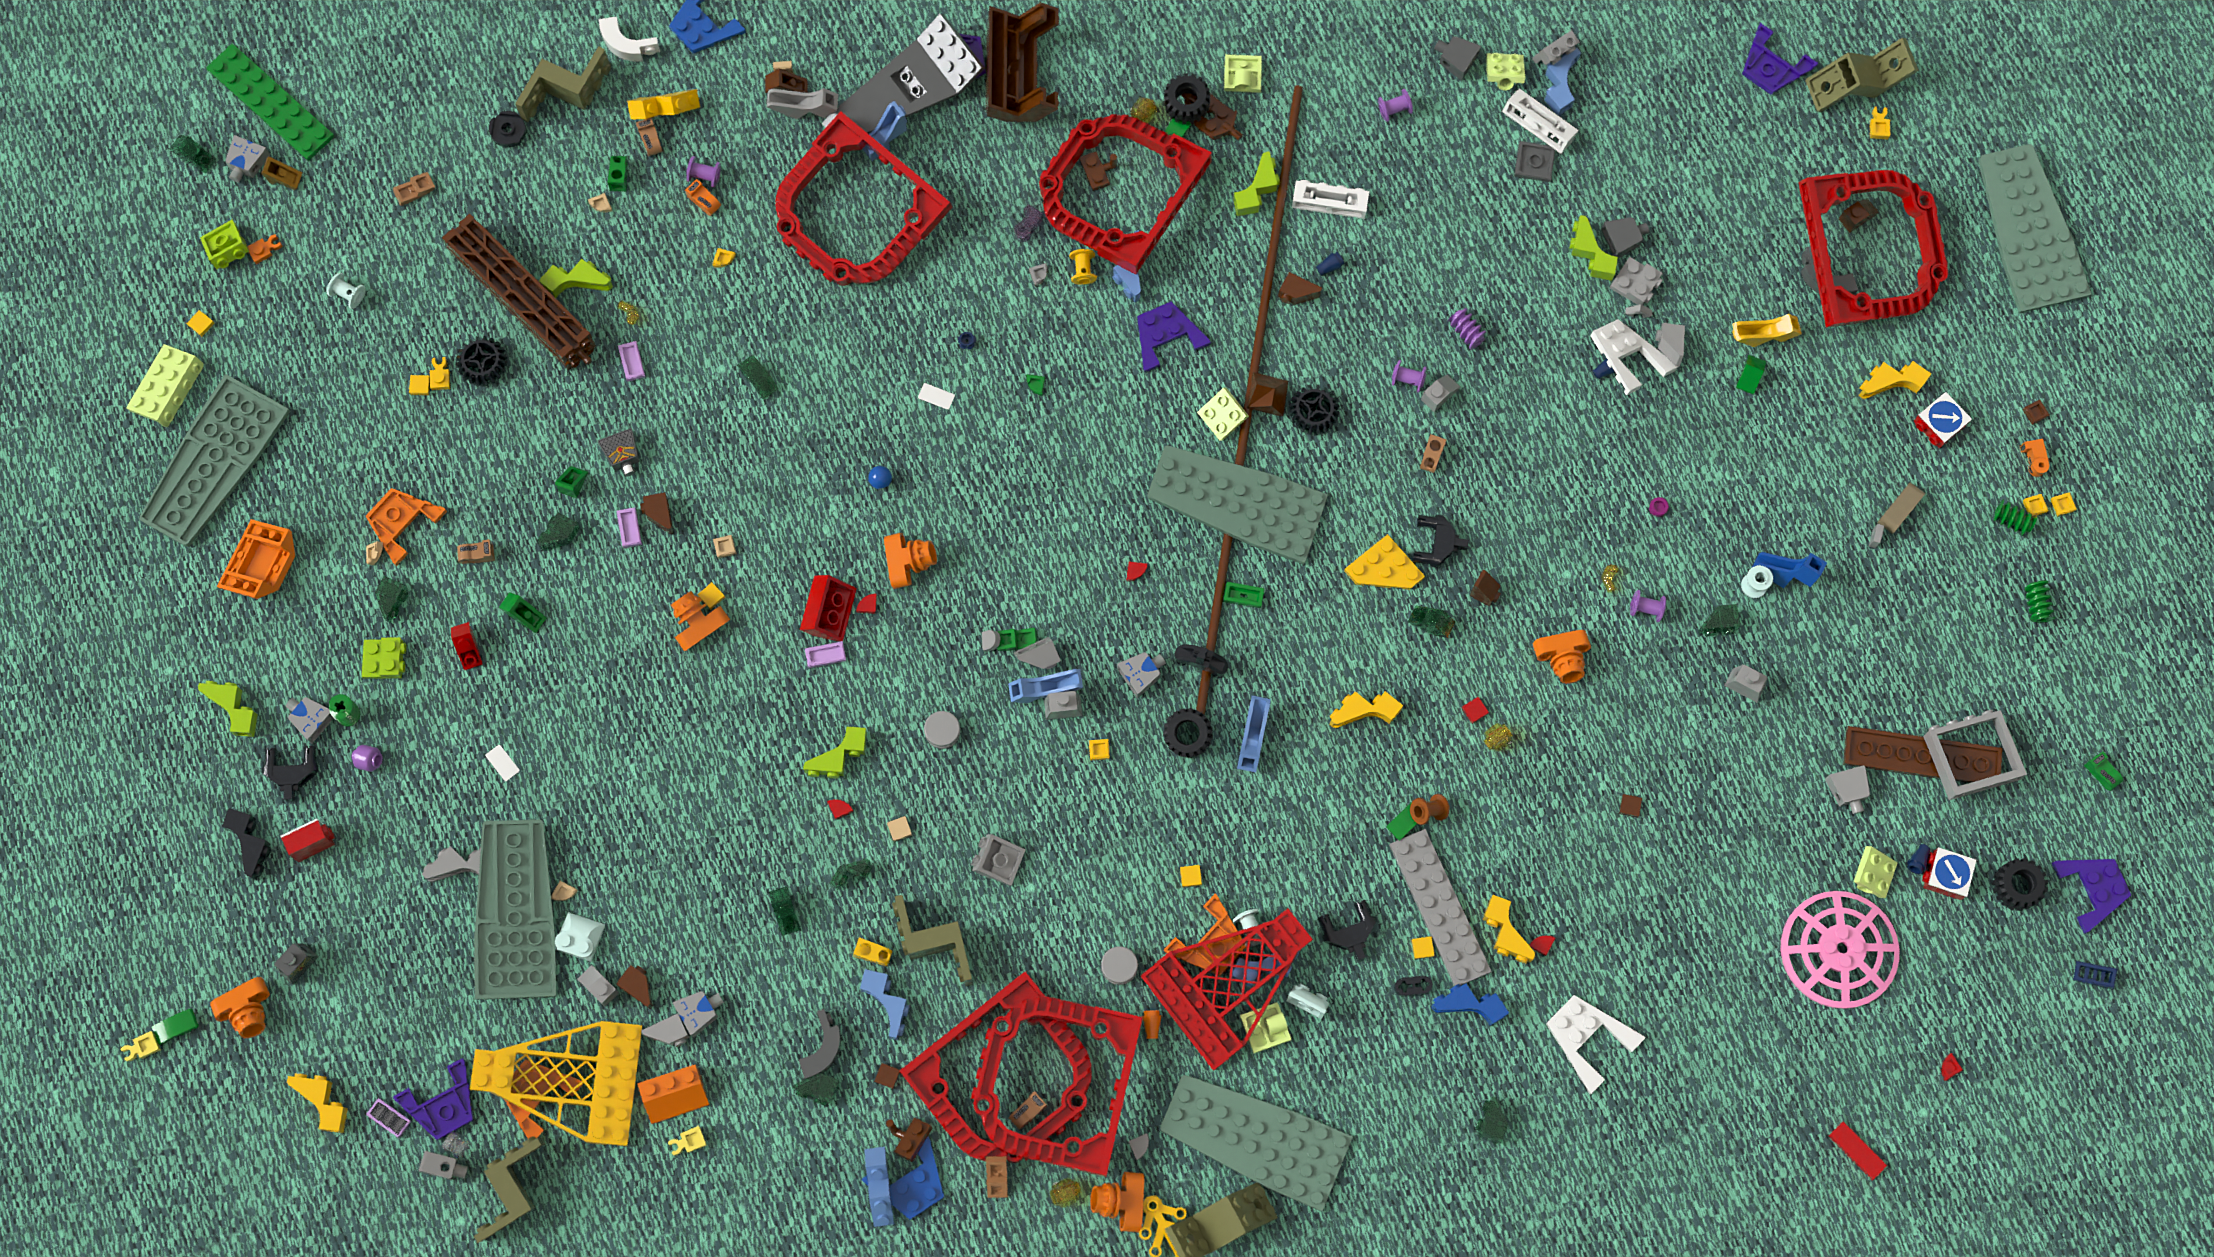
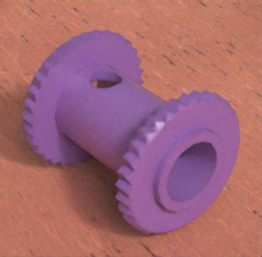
(1395, 105)
(703, 171)
(1409, 376)
(1648, 605)

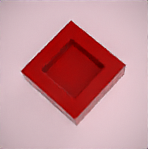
(1475, 710)

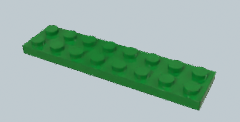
(270, 102)

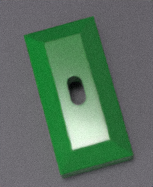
(1253, 594)

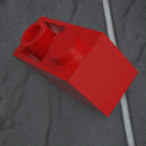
(466, 645)

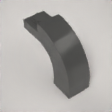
(1808, 273)
(827, 1053)

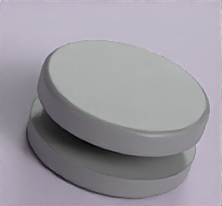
(942, 729)
(1119, 965)

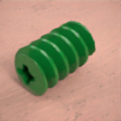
(2015, 518)
(2038, 603)
(344, 710)

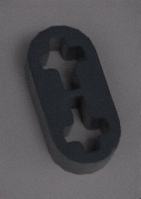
(1414, 990)

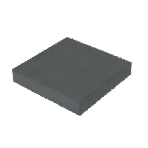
(1534, 161)

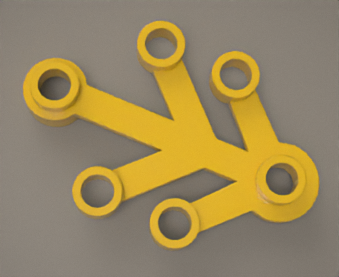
(1162, 1223)

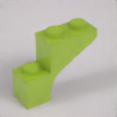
(1265, 182)
(1585, 246)
(582, 276)
(229, 697)
(833, 761)

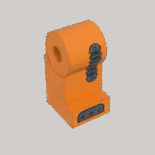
(702, 197)
(2037, 456)

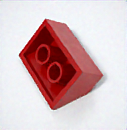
(828, 608)

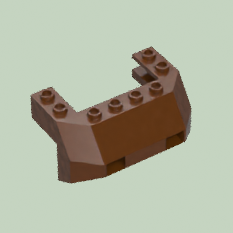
(1013, 64)

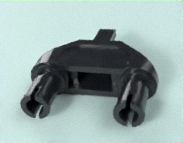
(1444, 541)
(1202, 659)
(290, 776)
(1352, 937)

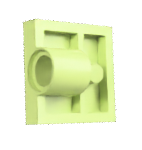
(1505, 69)
(1242, 73)
(1223, 414)
(1875, 872)
(1270, 1031)

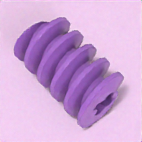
(1467, 328)

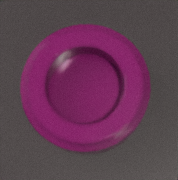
(1658, 507)

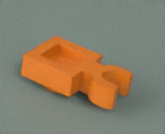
(261, 250)

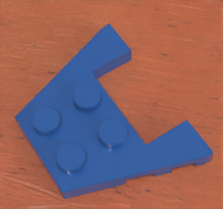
(698, 31)
(919, 1187)

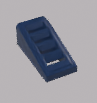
(2112, 977)

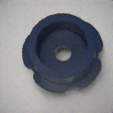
(966, 336)

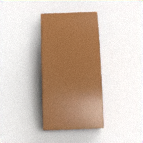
(416, 188)
(997, 1177)

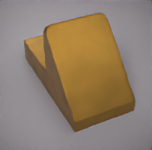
(279, 172)

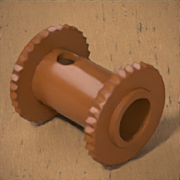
(1422, 810)

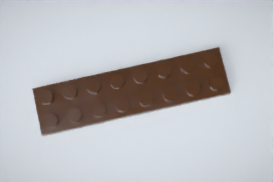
(1911, 755)

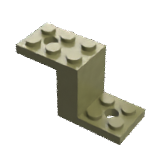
(1861, 75)
(563, 84)
(932, 940)
(509, 1188)
(1222, 1222)

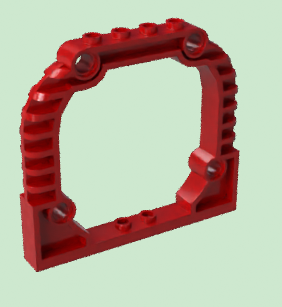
(845, 137)
(1132, 248)
(1837, 303)
(1121, 1033)
(924, 1074)

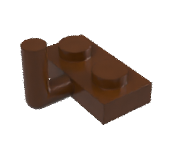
(1095, 170)
(911, 1140)

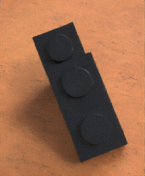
(253, 849)

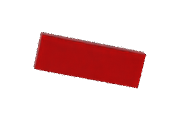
(1857, 1150)

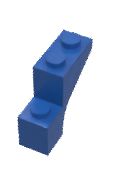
(1784, 569)
(1462, 1000)

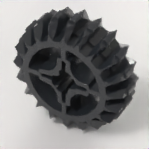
(497, 360)
(1320, 413)

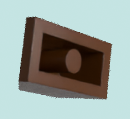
(785, 80)
(1858, 214)
(1298, 290)
(657, 511)
(1486, 589)
(637, 985)

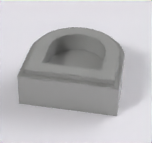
(990, 640)

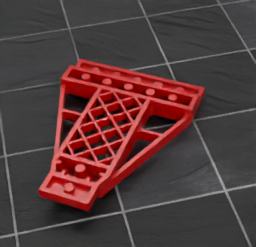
(1195, 1011)

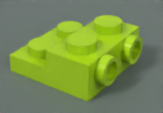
(224, 245)
(383, 658)

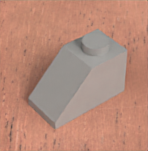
(1671, 342)
(1439, 392)
(1040, 654)
(598, 986)
(669, 1031)

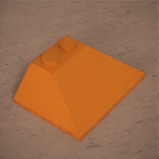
(259, 561)

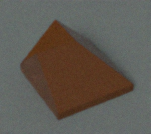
(1267, 394)

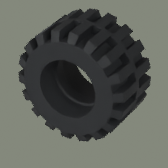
(1183, 85)
(1174, 723)
(2009, 895)

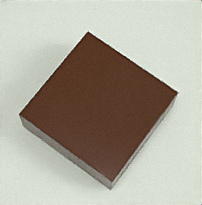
(2036, 412)
(1630, 805)
(887, 1076)

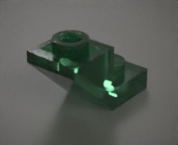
(758, 376)
(857, 869)

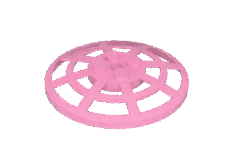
(1830, 955)

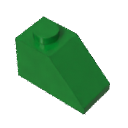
(522, 612)

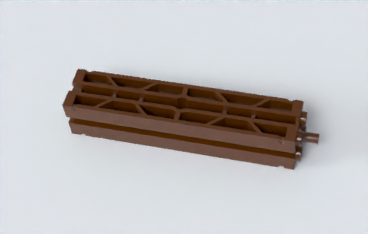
(520, 293)

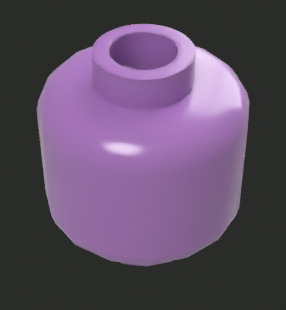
(367, 758)

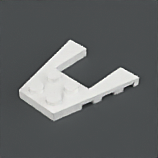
(1620, 341)
(1575, 1024)

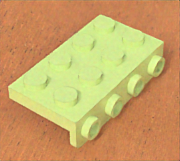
(165, 385)

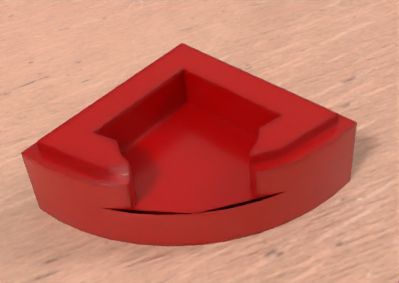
(1135, 570)
(867, 604)
(839, 808)
(1542, 944)
(1950, 1067)

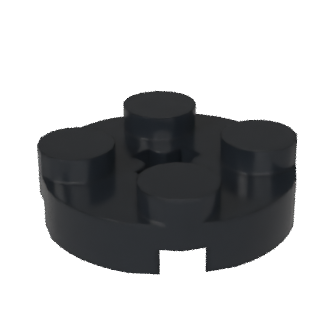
(511, 138)

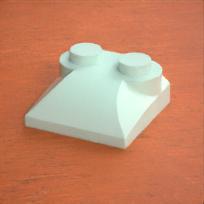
(579, 937)
(1308, 1001)

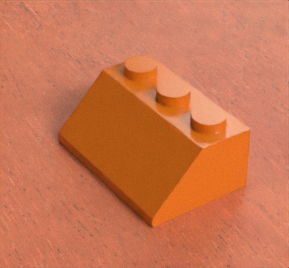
(673, 1094)

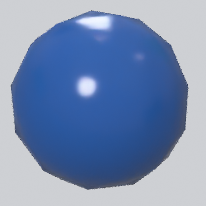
(879, 477)

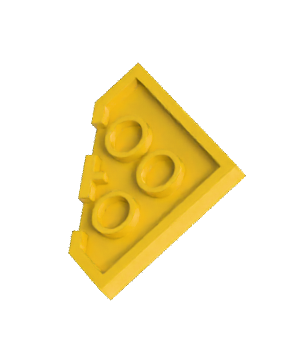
(1385, 567)

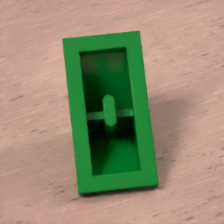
(1751, 374)
(571, 481)

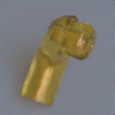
(631, 311)
(1607, 577)

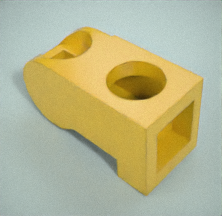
(872, 952)

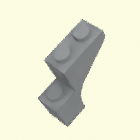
(798, 103)
(450, 864)

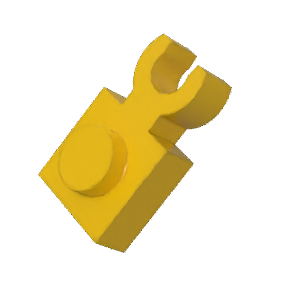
(1879, 125)
(440, 376)

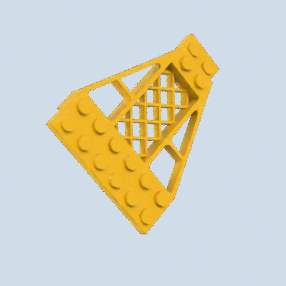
(612, 1083)

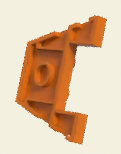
(394, 515)
(1199, 956)
(528, 1126)

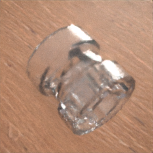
(456, 1145)

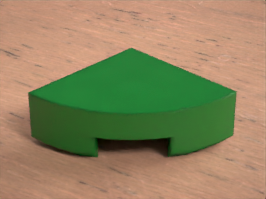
(1036, 383)

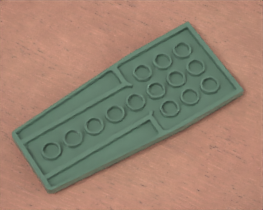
(2031, 231)
(212, 459)
(1239, 501)
(514, 914)
(1258, 1140)

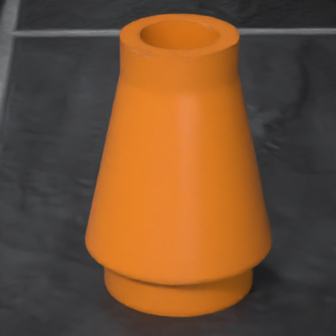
(1152, 1023)

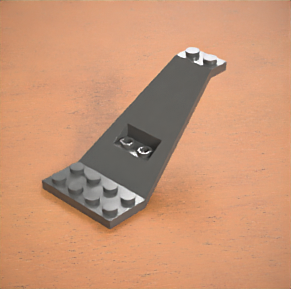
(935, 64)

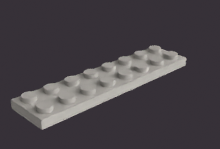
(1440, 908)

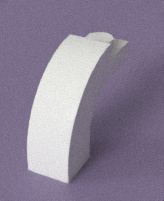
(623, 47)

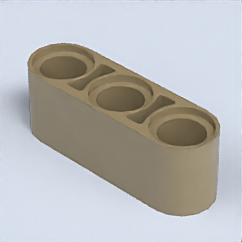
(1901, 507)

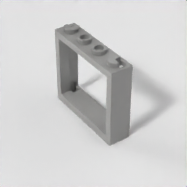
(1942, 765)

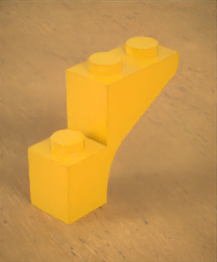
(664, 104)
(1758, 332)
(1886, 377)
(1356, 708)
(1508, 939)
(318, 1092)

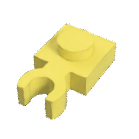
(143, 1046)
(691, 1140)

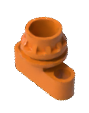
(900, 559)
(689, 610)
(1565, 654)
(243, 1007)
(1109, 1200)

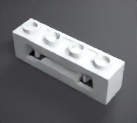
(1540, 120)
(1356, 198)

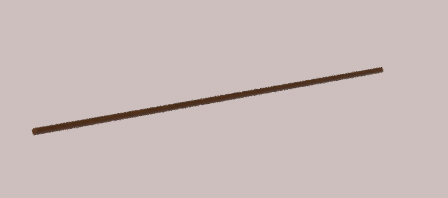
(1254, 367)

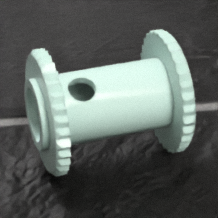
(352, 294)
(1757, 581)
(1248, 920)

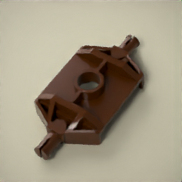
(1221, 124)

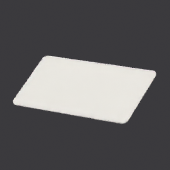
(936, 396)
(502, 762)

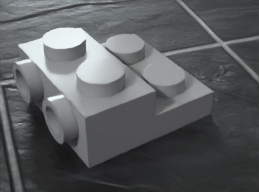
(1553, 52)
(1636, 281)
(997, 859)

